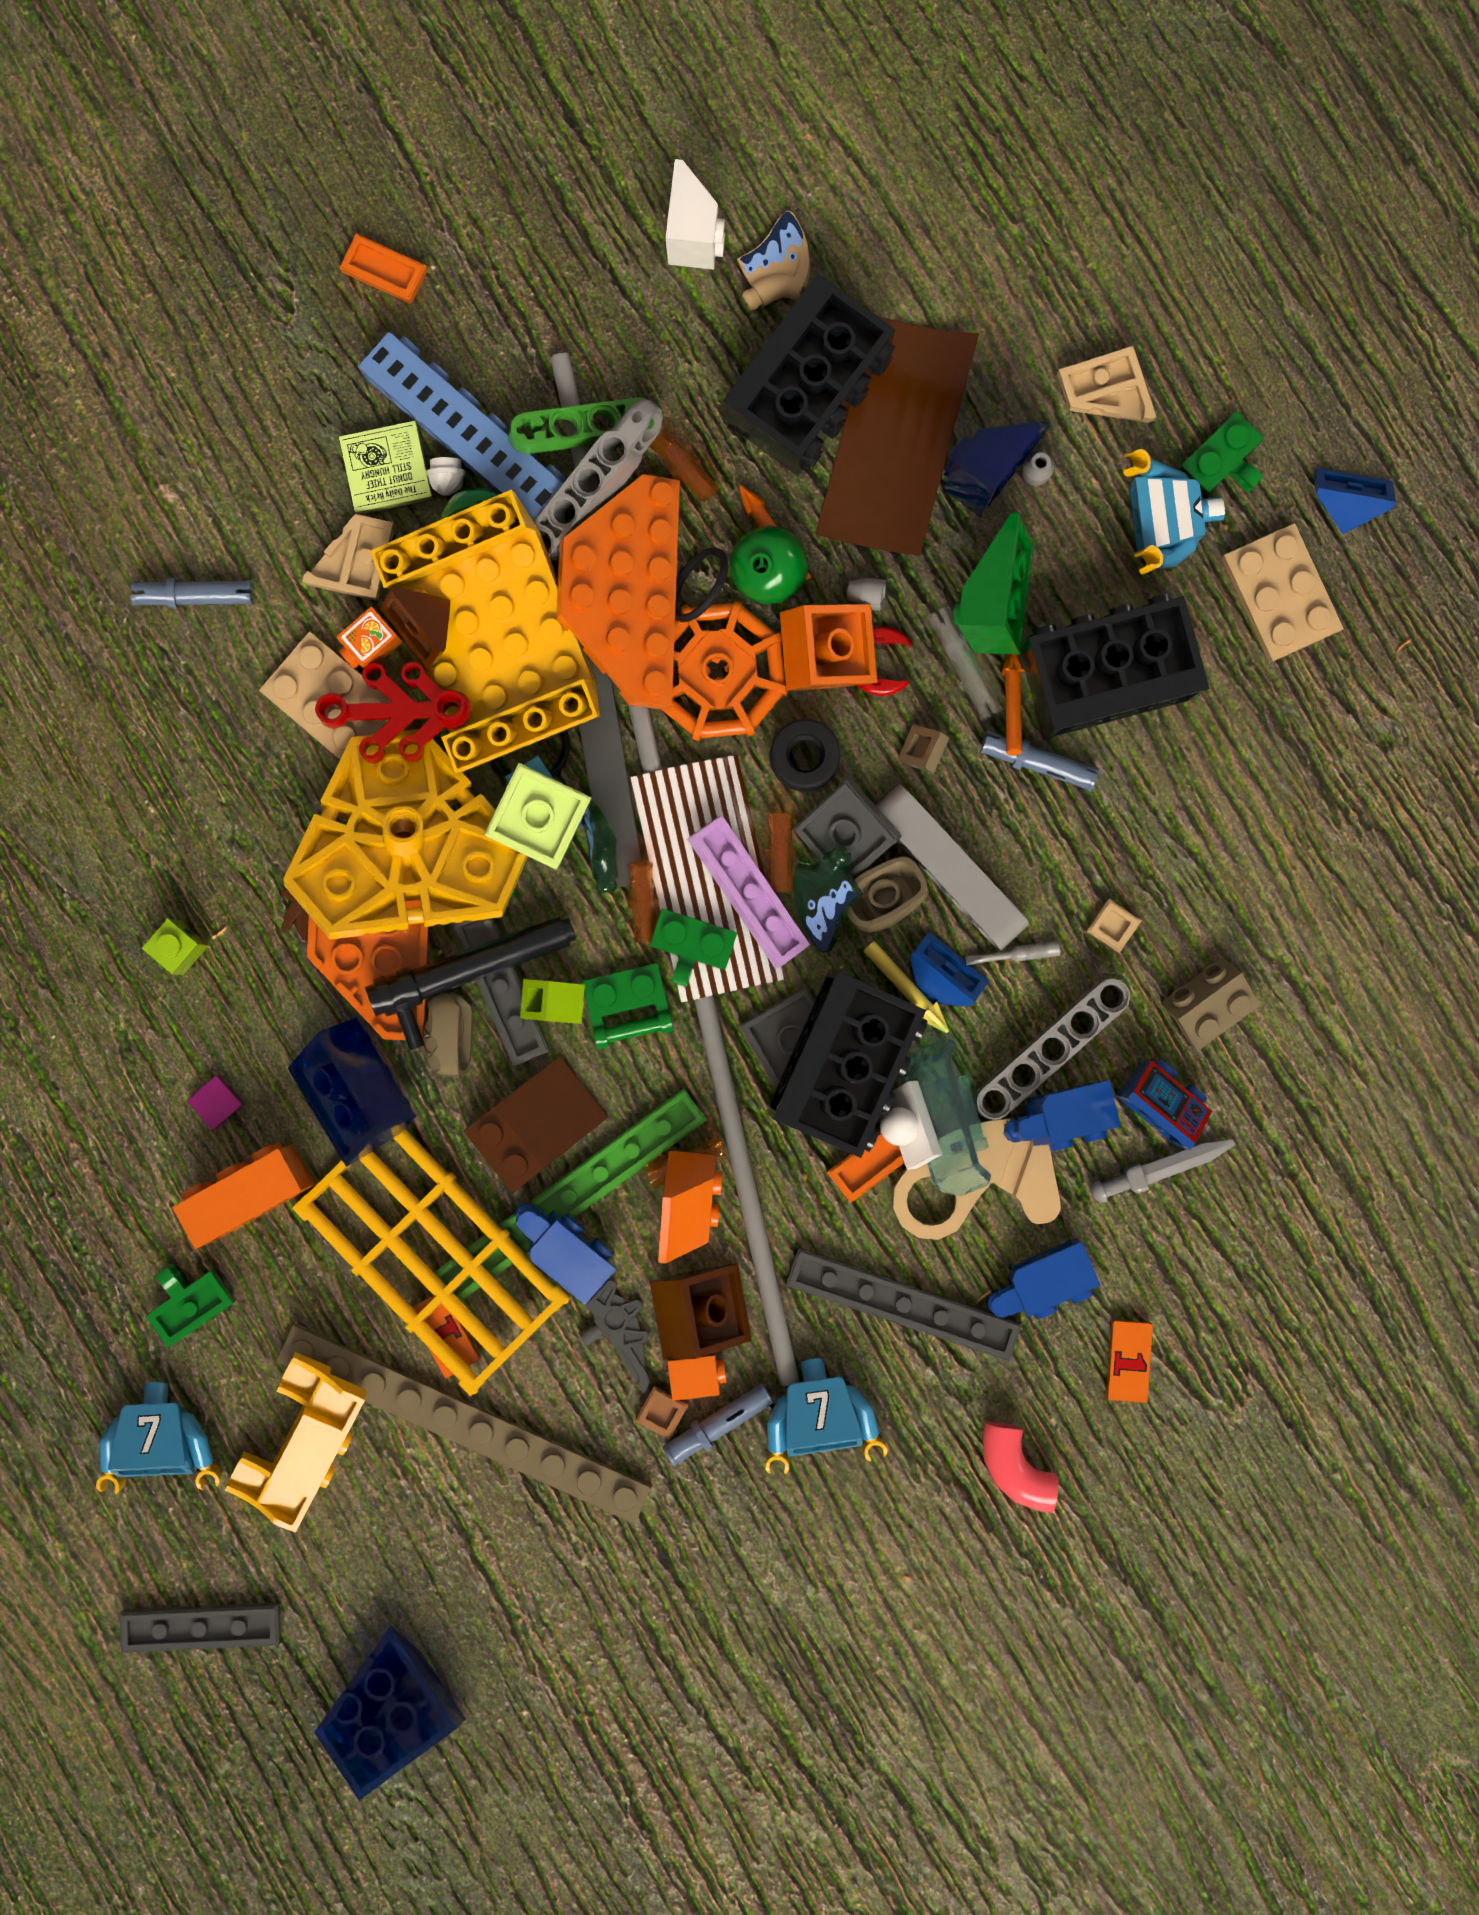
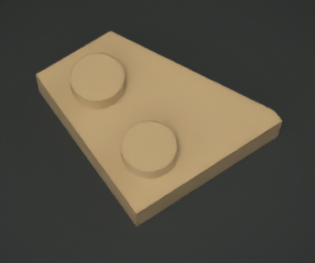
(1108, 387)
(348, 560)

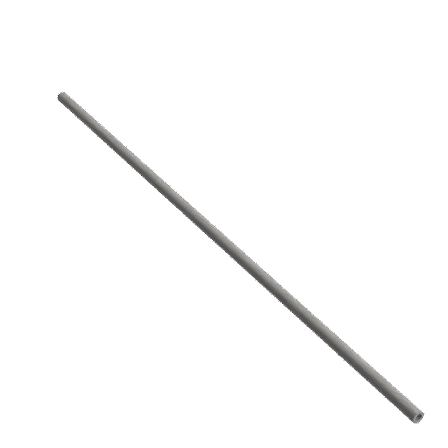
(709, 1023)

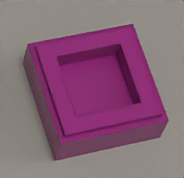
(215, 1102)

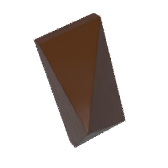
(420, 621)

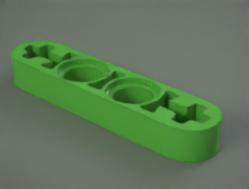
(579, 416)

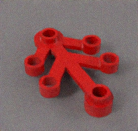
(399, 712)

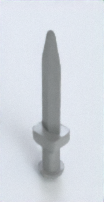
(1138, 1177)

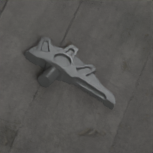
(618, 1323)

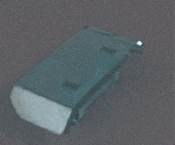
(953, 1119)

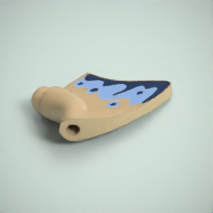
(777, 265)

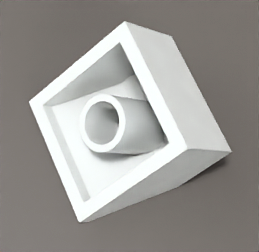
(693, 224)

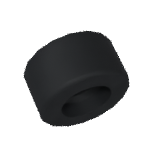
(800, 731)

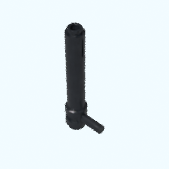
(411, 986)

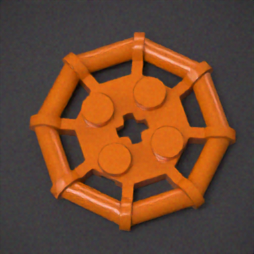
(740, 667)

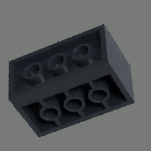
(819, 340)
(1109, 692)
(819, 1060)

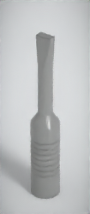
(1019, 953)

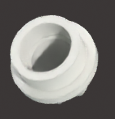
(446, 475)

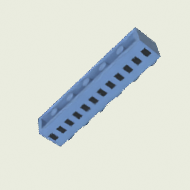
(457, 423)

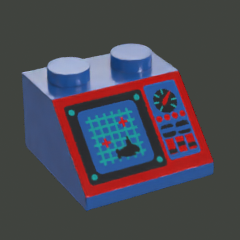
(1165, 1103)

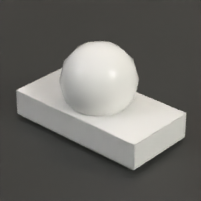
(910, 1126)

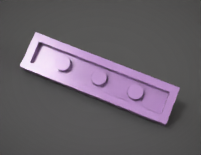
(748, 891)

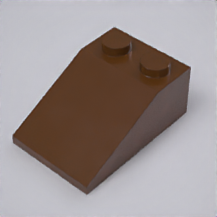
(535, 1124)

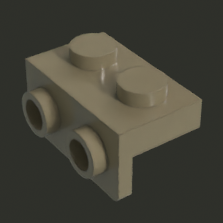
(1211, 1003)

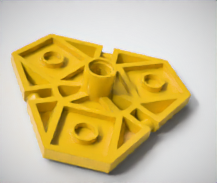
(361, 874)

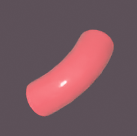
(1013, 1472)

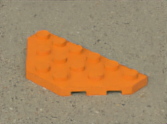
(622, 588)
(357, 960)

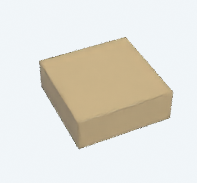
(1113, 926)

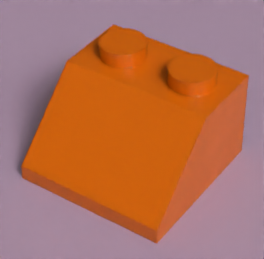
(828, 646)
(688, 1203)

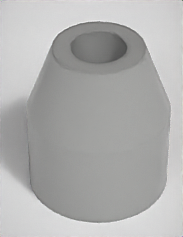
(1034, 475)
(867, 591)

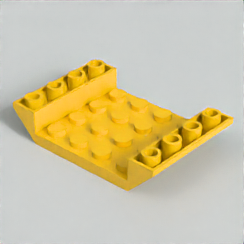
(503, 630)

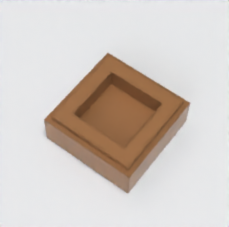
(661, 1413)

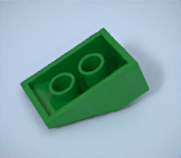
(997, 592)

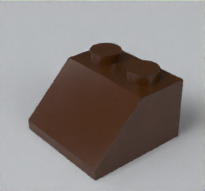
(700, 1312)

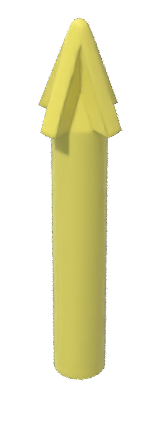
(906, 986)

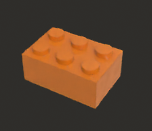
(242, 1193)

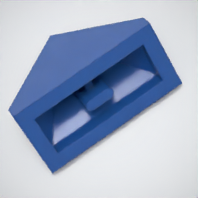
(1353, 497)
(944, 974)

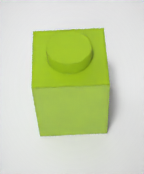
(175, 946)
(552, 1001)

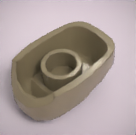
(888, 894)
(448, 1034)

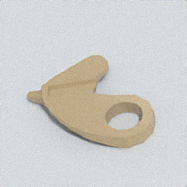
(1014, 1166)

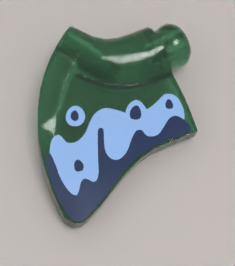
(601, 848)
(824, 895)

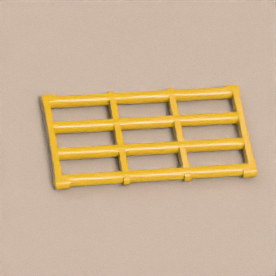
(443, 1294)

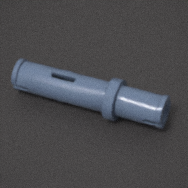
(191, 592)
(1041, 761)
(716, 1425)

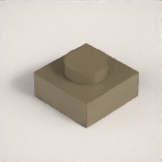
(923, 748)

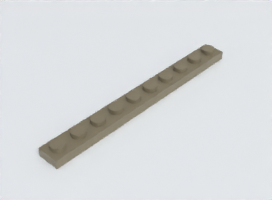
(475, 1426)

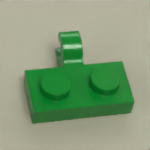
(1224, 456)
(693, 942)
(188, 1305)

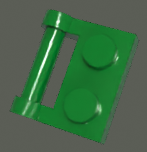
(627, 992)

